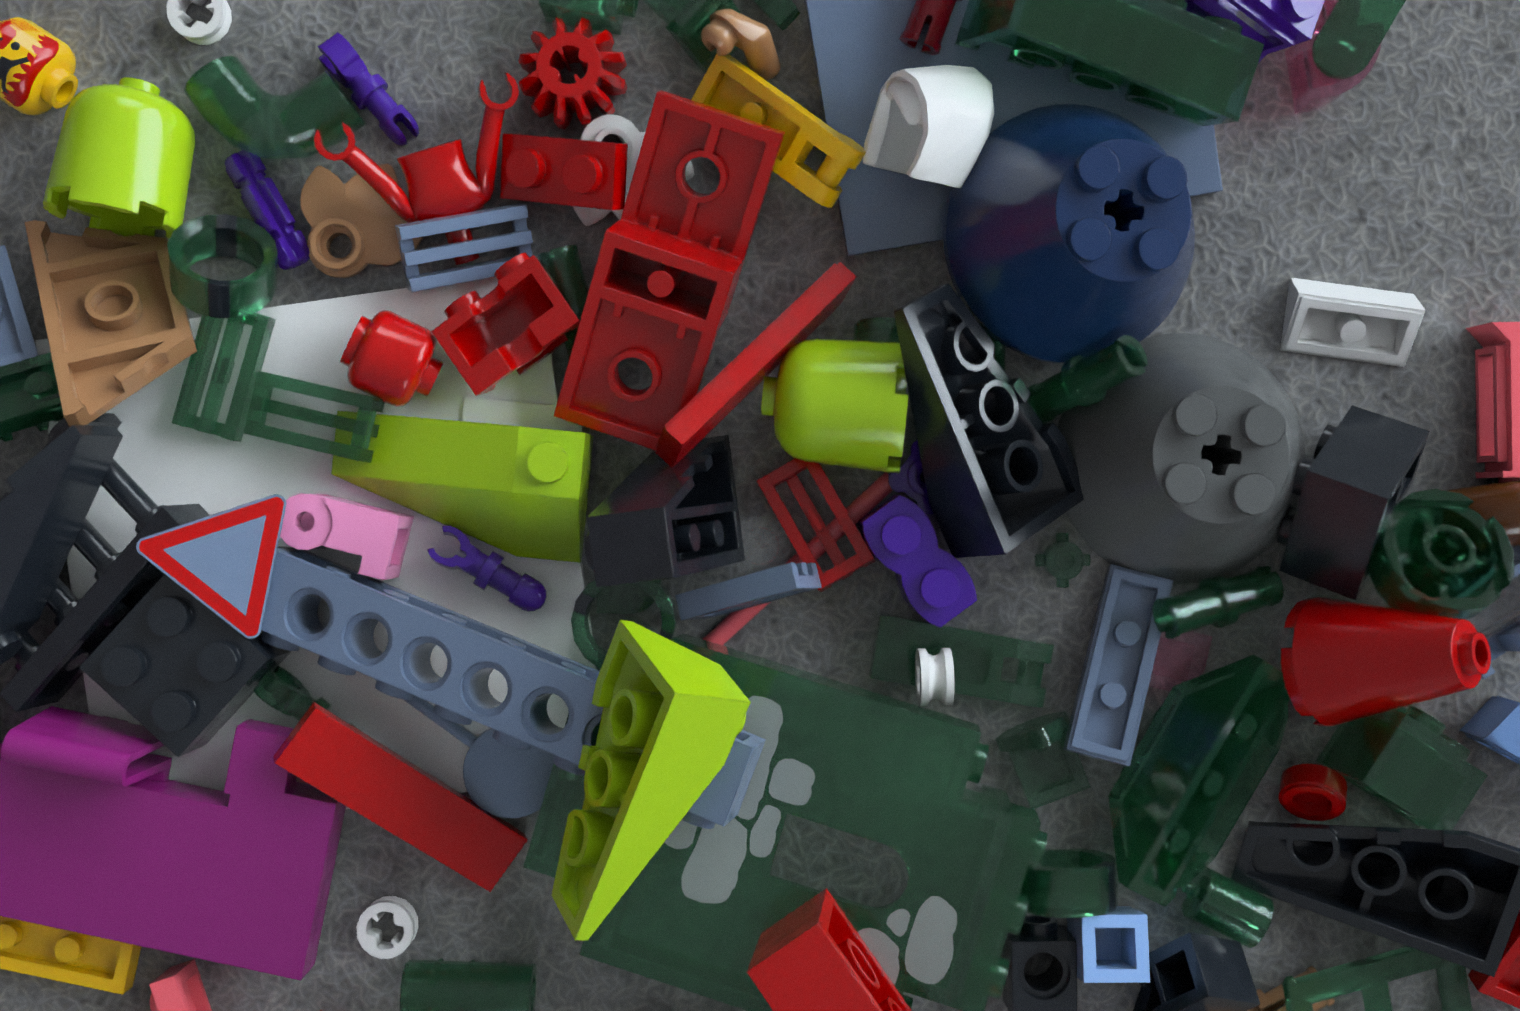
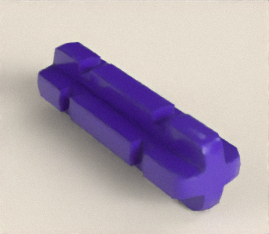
(267, 207)

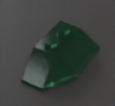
(1195, 774)

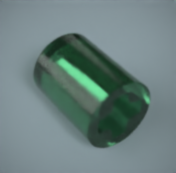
(1228, 907)

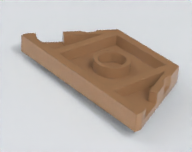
(106, 315)

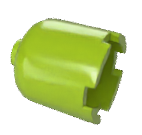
(122, 160)
(840, 403)

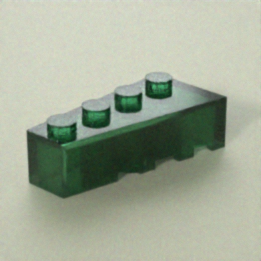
(1153, 47)

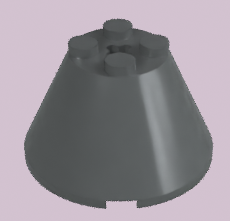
(1186, 461)

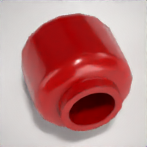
(391, 358)

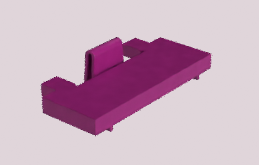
(167, 865)

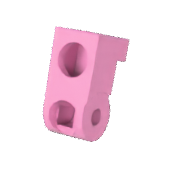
(351, 527)

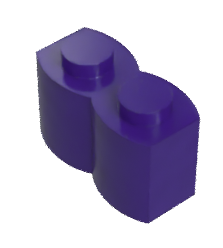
(926, 575)

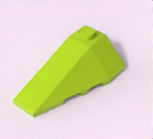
(488, 480)
(655, 752)

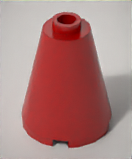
(1375, 658)

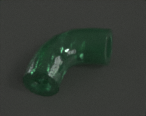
(268, 122)

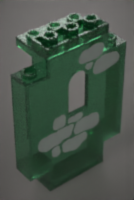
(854, 767)

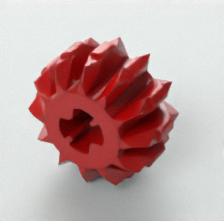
(560, 51)

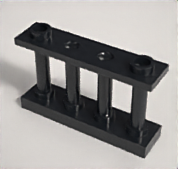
(122, 581)

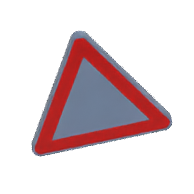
(224, 559)

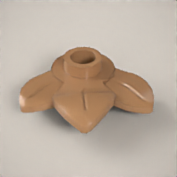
(350, 211)

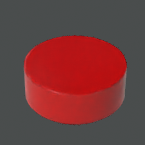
(1313, 792)

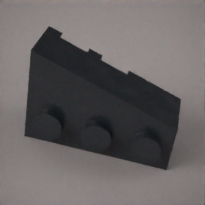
(668, 519)

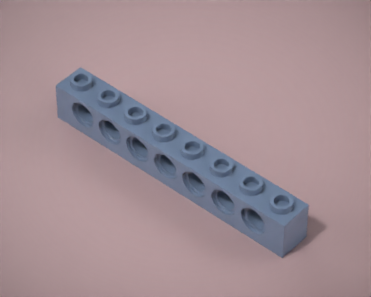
(472, 653)

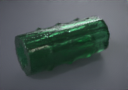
(467, 986)

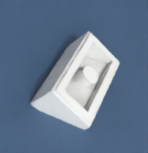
(1350, 322)

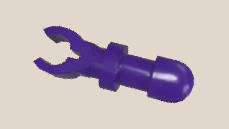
(368, 90)
(489, 571)

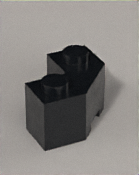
(1198, 975)

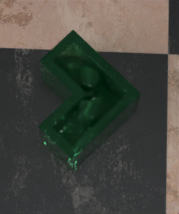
(1406, 765)

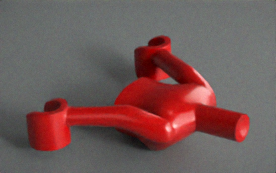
(437, 176)

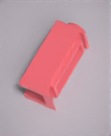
(1498, 399)

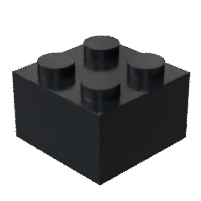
(179, 667)

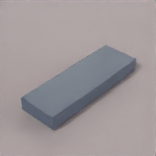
(1117, 667)

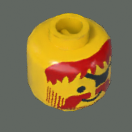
(34, 68)

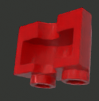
(508, 327)

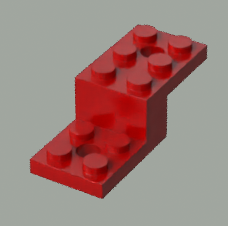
(667, 269)

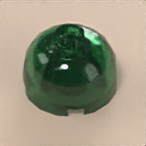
(1440, 556)

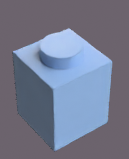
(1112, 946)

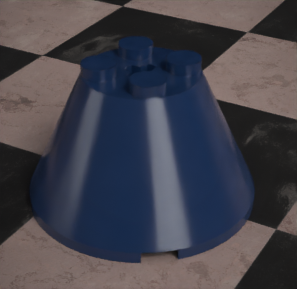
(1070, 232)

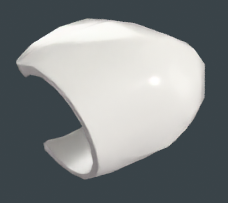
(931, 123)

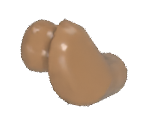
(752, 37)

